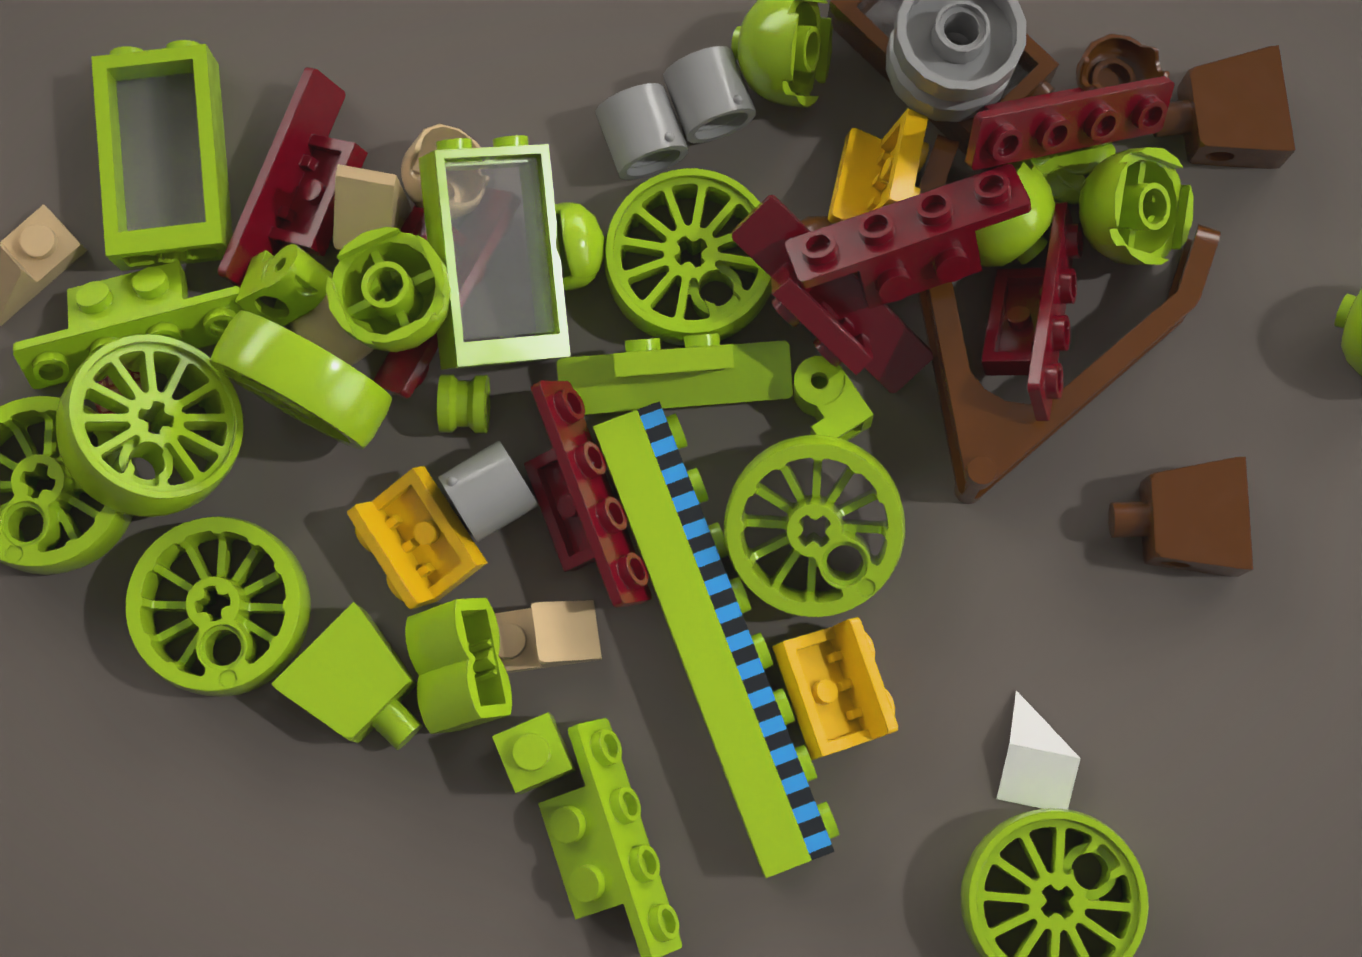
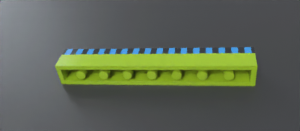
(713, 640)

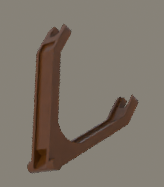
(995, 435)

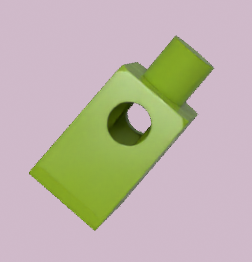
(353, 681)

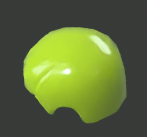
(579, 244)

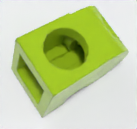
(290, 277)
(831, 399)

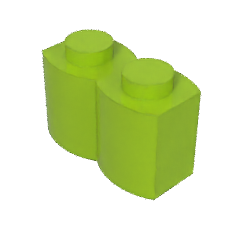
(458, 665)

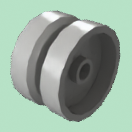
(954, 54)

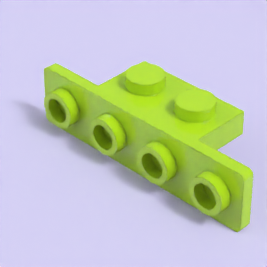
(125, 306)
(680, 376)
(605, 844)

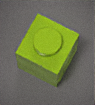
(534, 753)

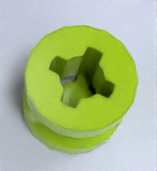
(463, 403)

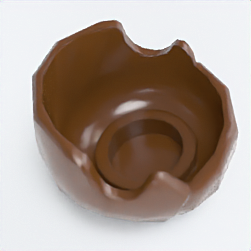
(1117, 61)

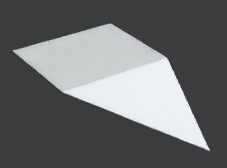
(1038, 762)

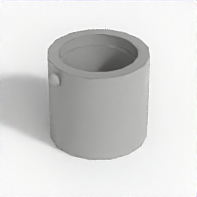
(709, 94)
(641, 131)
(488, 491)

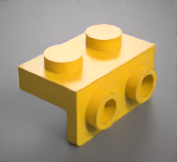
(879, 170)
(416, 539)
(836, 688)

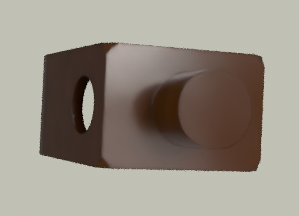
(1234, 112)
(1191, 518)

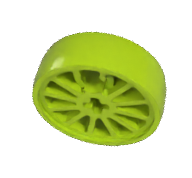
(715, 266)
(301, 379)
(118, 485)
(55, 505)
(851, 588)
(245, 672)
(1100, 841)

